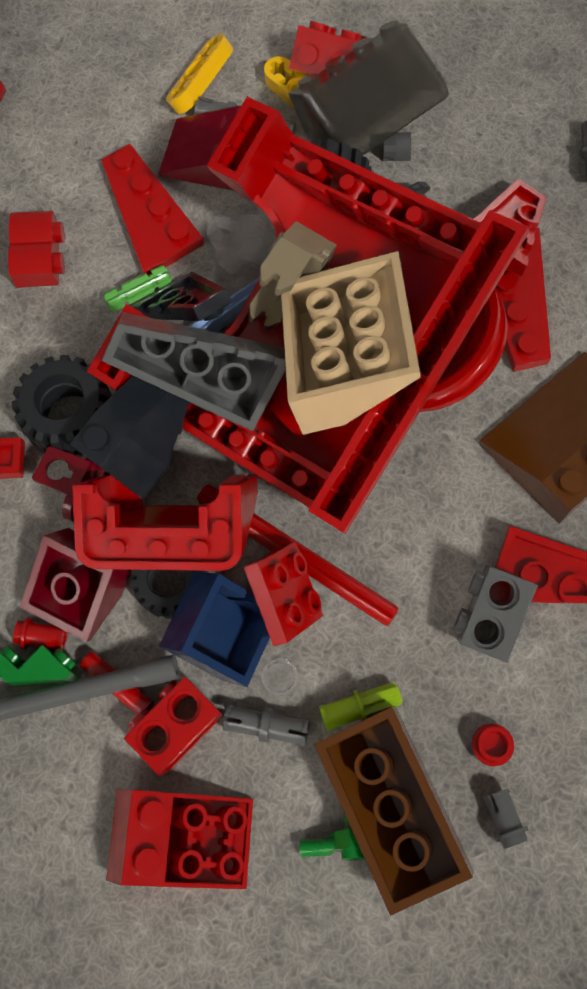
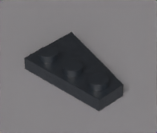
(186, 300)

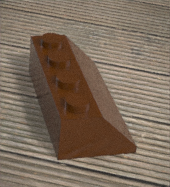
(394, 811)

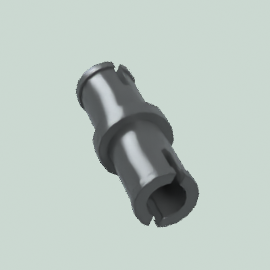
(266, 725)

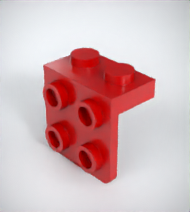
(318, 45)

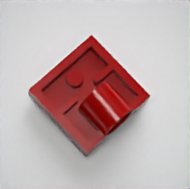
(284, 593)

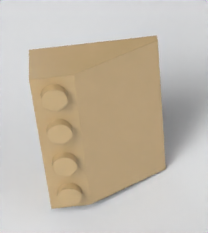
(347, 341)

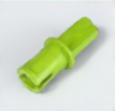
(360, 705)

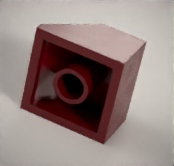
(67, 590)

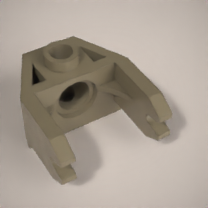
(292, 256)

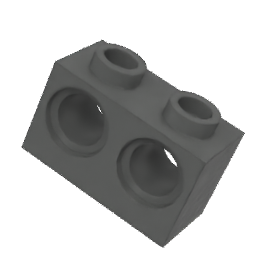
(507, 615)

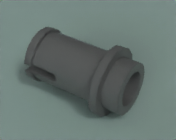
(505, 819)

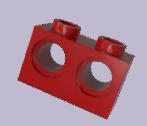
(181, 734)

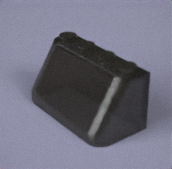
(370, 90)

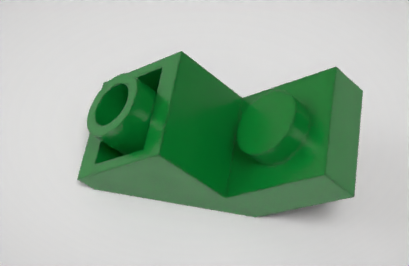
(39, 670)

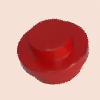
(492, 745)

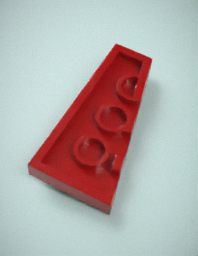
(152, 217)
(526, 312)

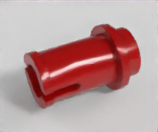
(36, 634)

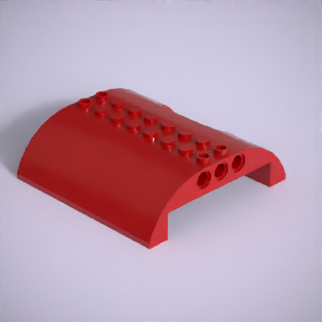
(447, 275)

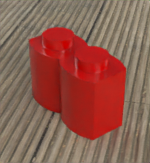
(34, 249)

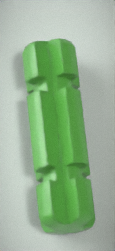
(137, 288)

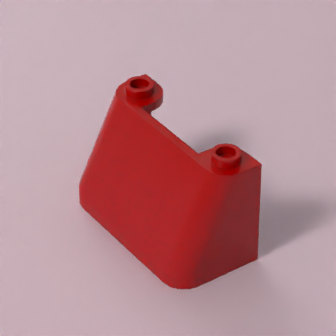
(124, 534)

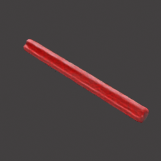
(317, 567)

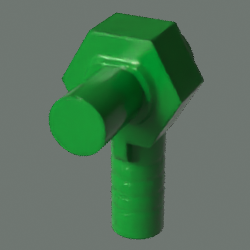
(338, 841)

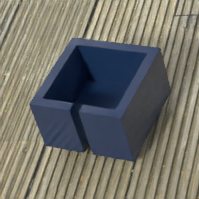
(218, 631)

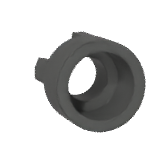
(398, 147)

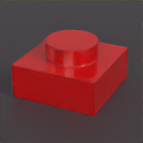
(12, 458)

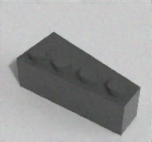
(199, 365)

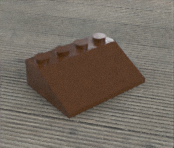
(547, 442)

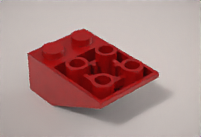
(179, 840)

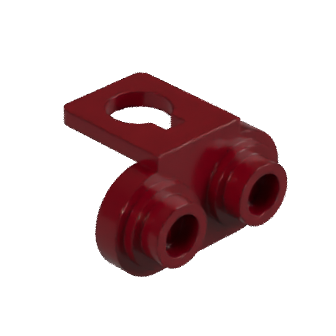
(82, 470)

